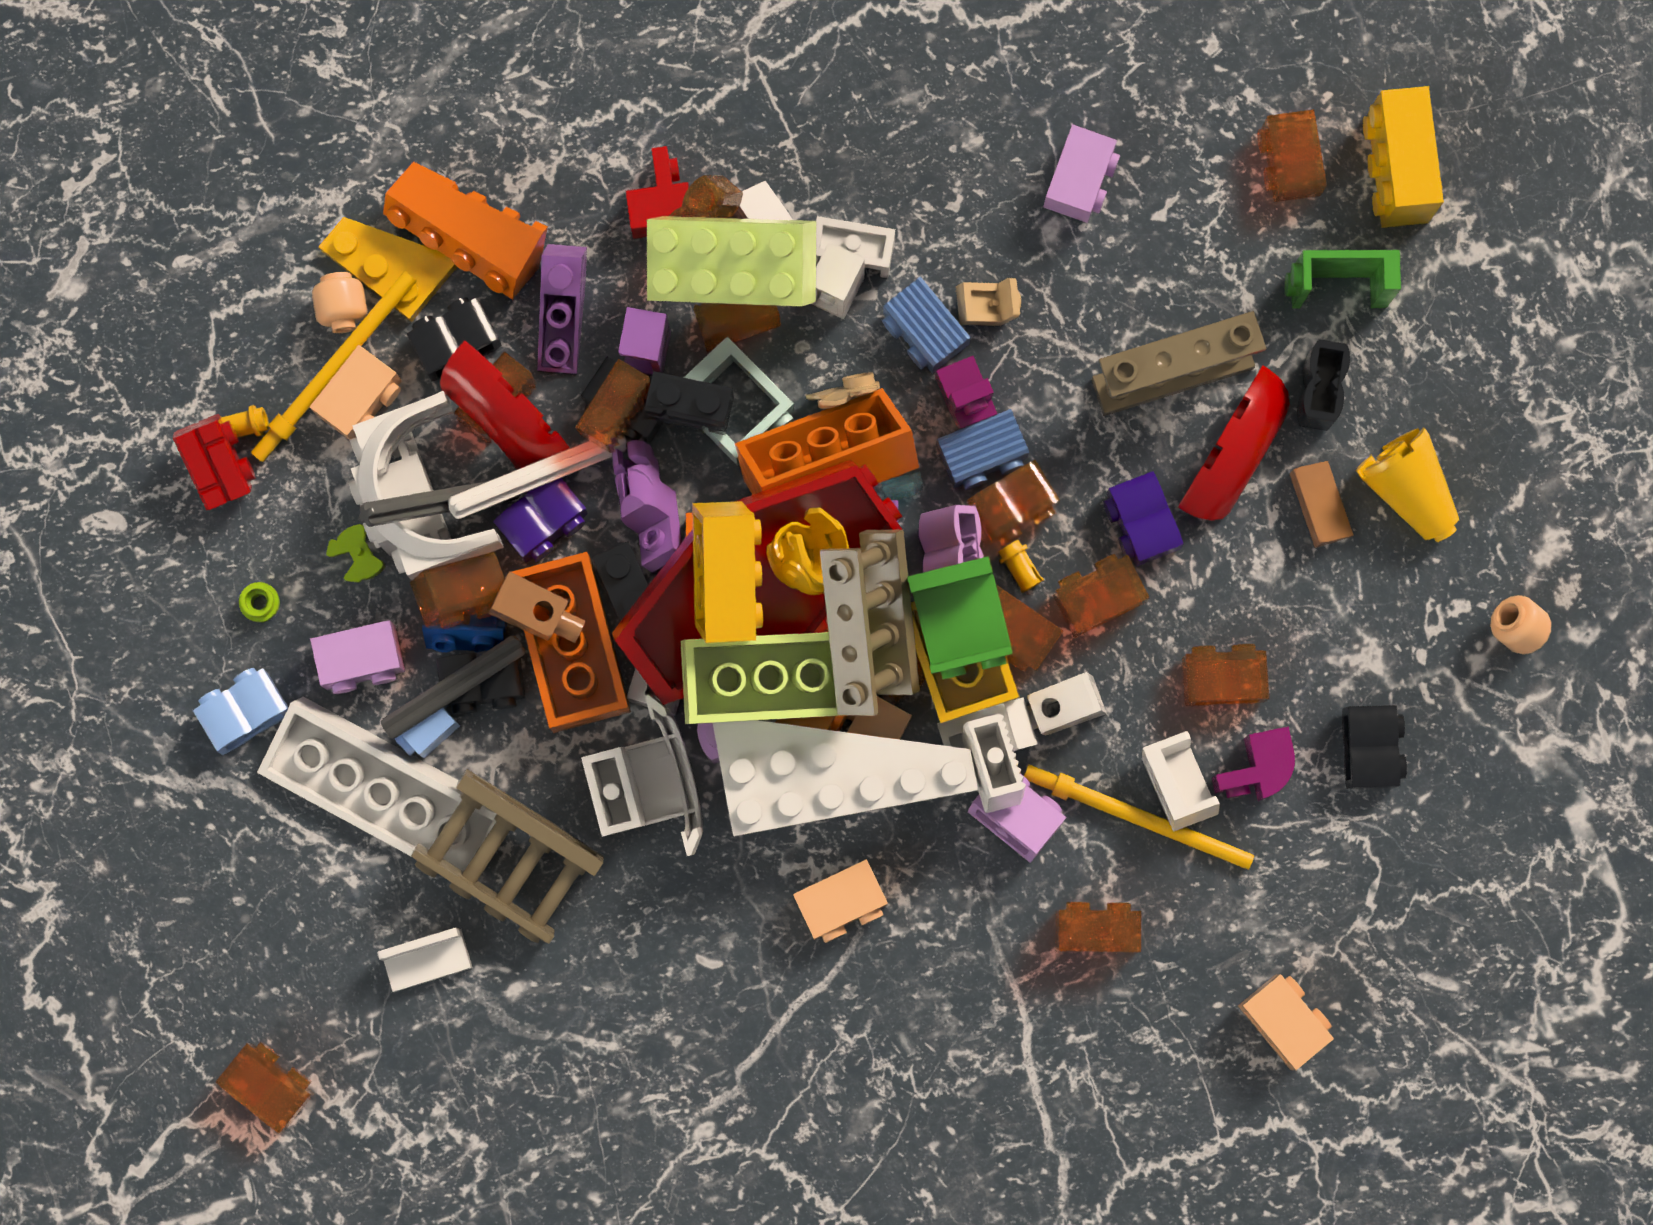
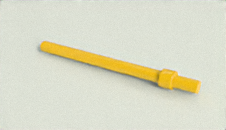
(283, 425)
(1064, 787)

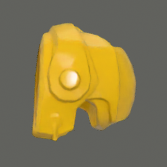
(797, 547)

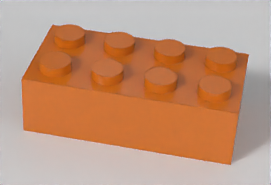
(861, 430)
(581, 678)

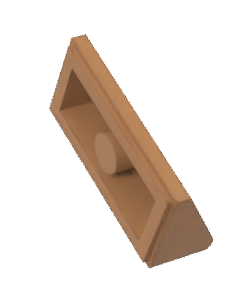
(1321, 503)

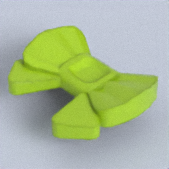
(353, 541)

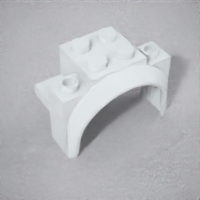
(414, 542)

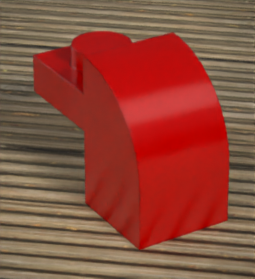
(656, 200)

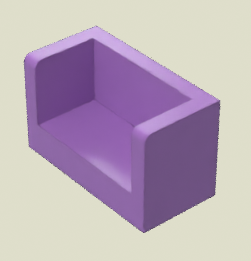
(645, 340)

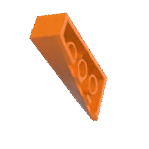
(466, 229)

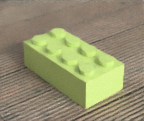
(731, 261)
(758, 678)

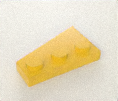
(381, 258)

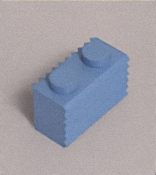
(925, 326)
(982, 450)

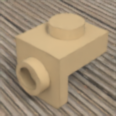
(988, 302)

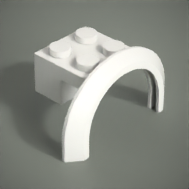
(646, 782)

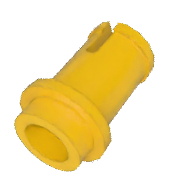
(249, 422)
(1020, 565)

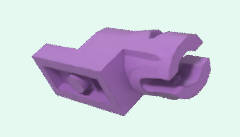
(647, 504)

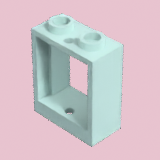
(719, 360)

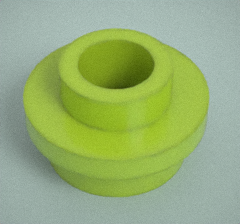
(247, 599)

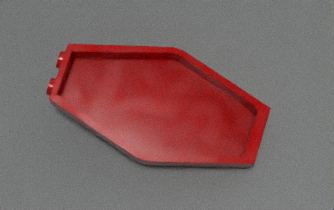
(666, 611)

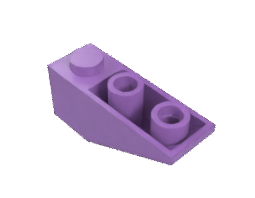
(561, 307)

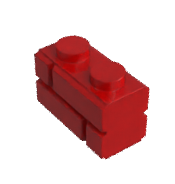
(213, 461)

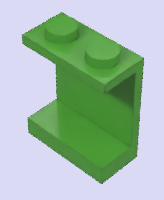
(1378, 265)
(961, 617)

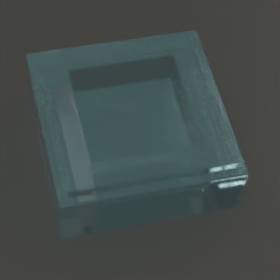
(902, 486)

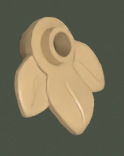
(854, 387)

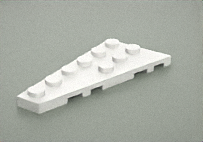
(806, 774)

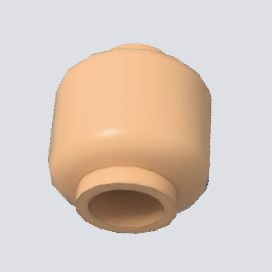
(339, 302)
(1520, 624)

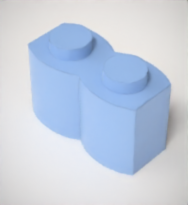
(241, 711)

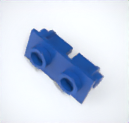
(477, 636)

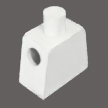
(1077, 700)

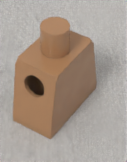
(516, 605)

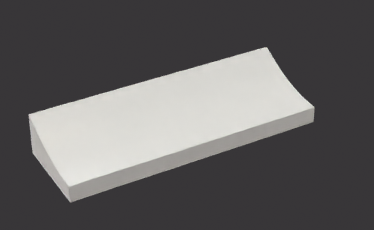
(369, 782)

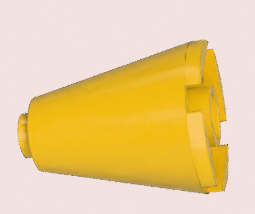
(1413, 484)

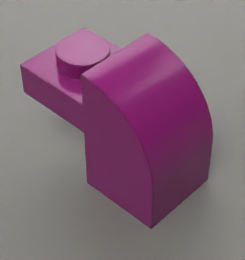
(966, 392)
(1270, 762)

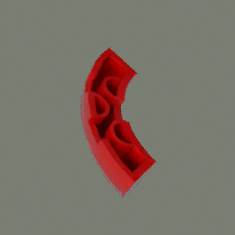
(489, 401)
(1243, 448)

